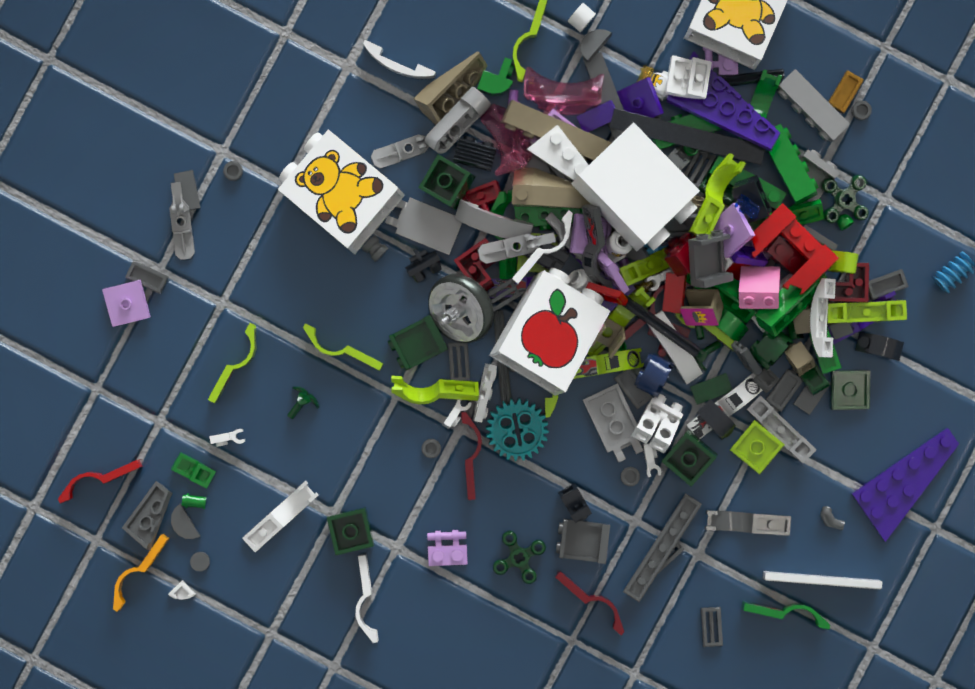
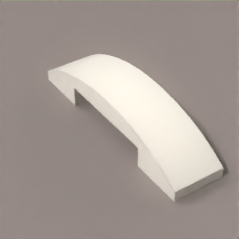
(420, 72)
(818, 317)
(684, 362)

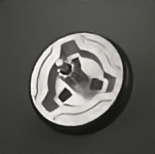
(475, 305)

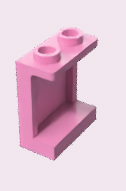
(759, 287)

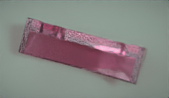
(563, 97)
(510, 143)

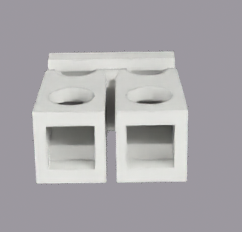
(661, 416)

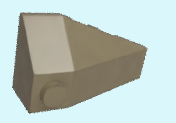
(445, 91)
(542, 189)

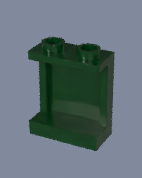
(417, 343)

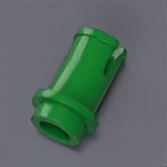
(193, 501)

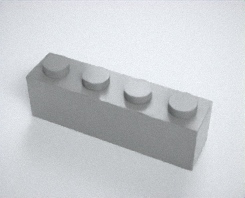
(813, 106)

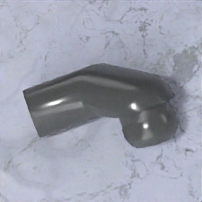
(829, 520)

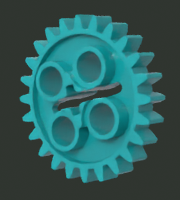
(533, 425)

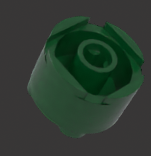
(770, 348)

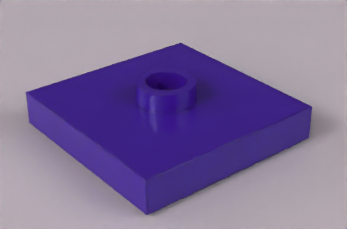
(641, 99)

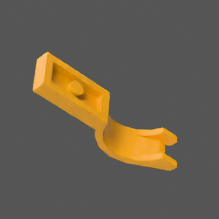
(119, 600)

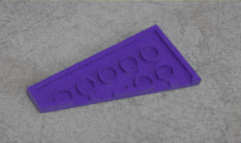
(729, 111)
(896, 489)

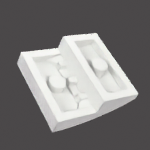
(688, 77)

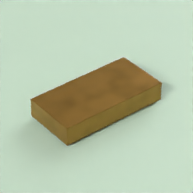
(845, 91)

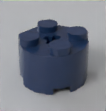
(655, 375)

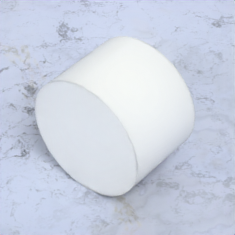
(581, 17)

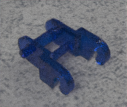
(747, 206)

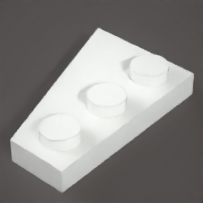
(559, 153)
(485, 392)

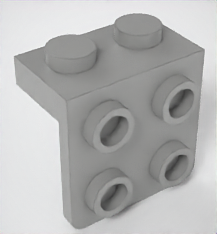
(818, 170)

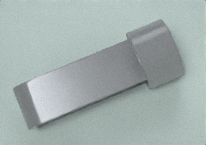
(457, 120)

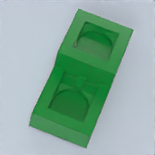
(193, 470)

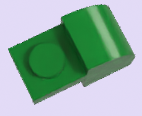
(497, 84)
(732, 326)

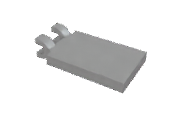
(426, 225)
(613, 420)

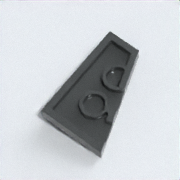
(148, 515)

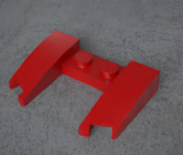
(818, 257)

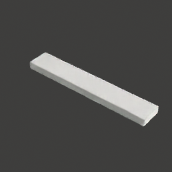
(822, 580)

